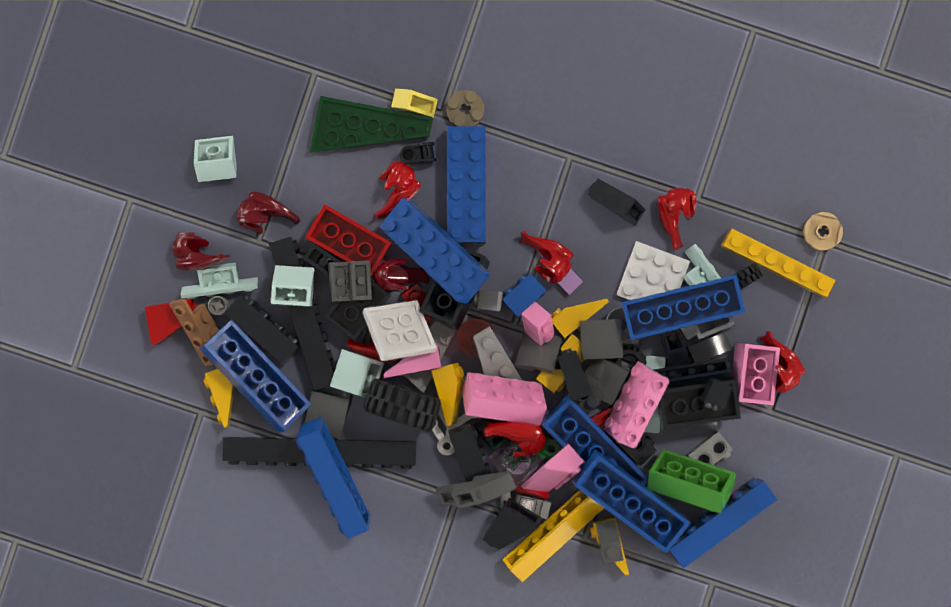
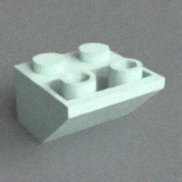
(292, 286)
(355, 373)

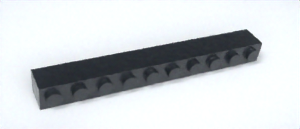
(286, 450)

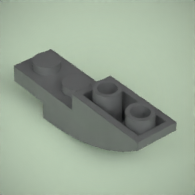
(477, 491)

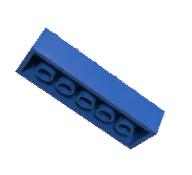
(466, 183)
(435, 250)
(683, 307)
(255, 376)
(573, 426)
(334, 478)
(630, 501)
(715, 526)

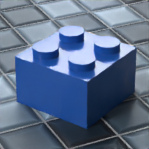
(523, 295)

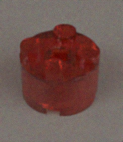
(466, 330)

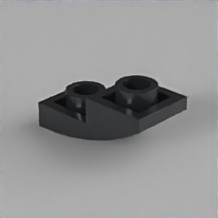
(709, 348)

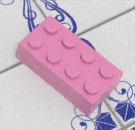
(503, 399)

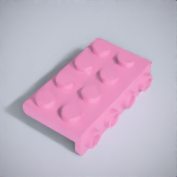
(636, 405)

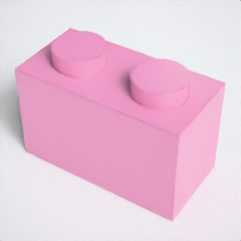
(538, 324)

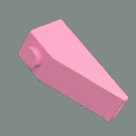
(415, 364)

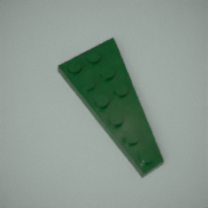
(353, 124)

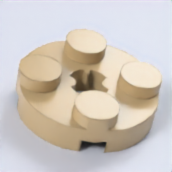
(828, 240)

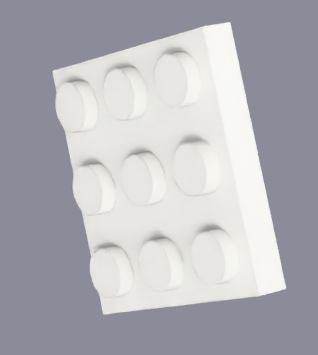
(651, 272)
(399, 330)

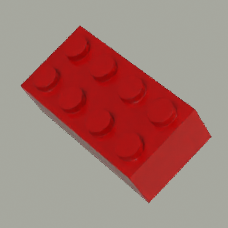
(347, 238)

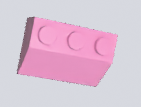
(755, 372)
(555, 471)

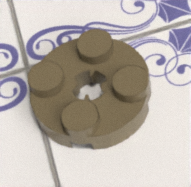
(469, 98)

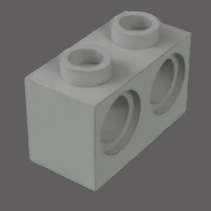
(706, 447)

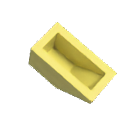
(414, 102)

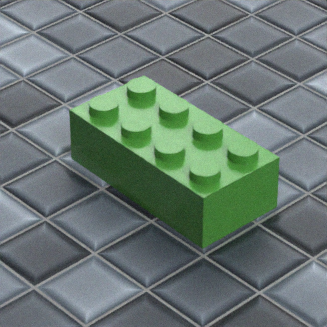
(691, 481)

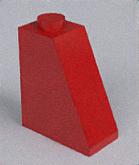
(163, 321)

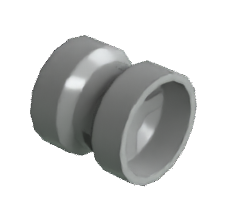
(218, 305)

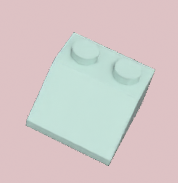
(215, 158)

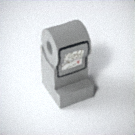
(536, 505)

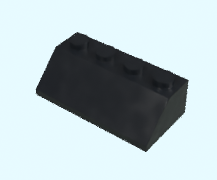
(443, 307)

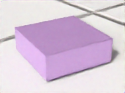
(570, 282)

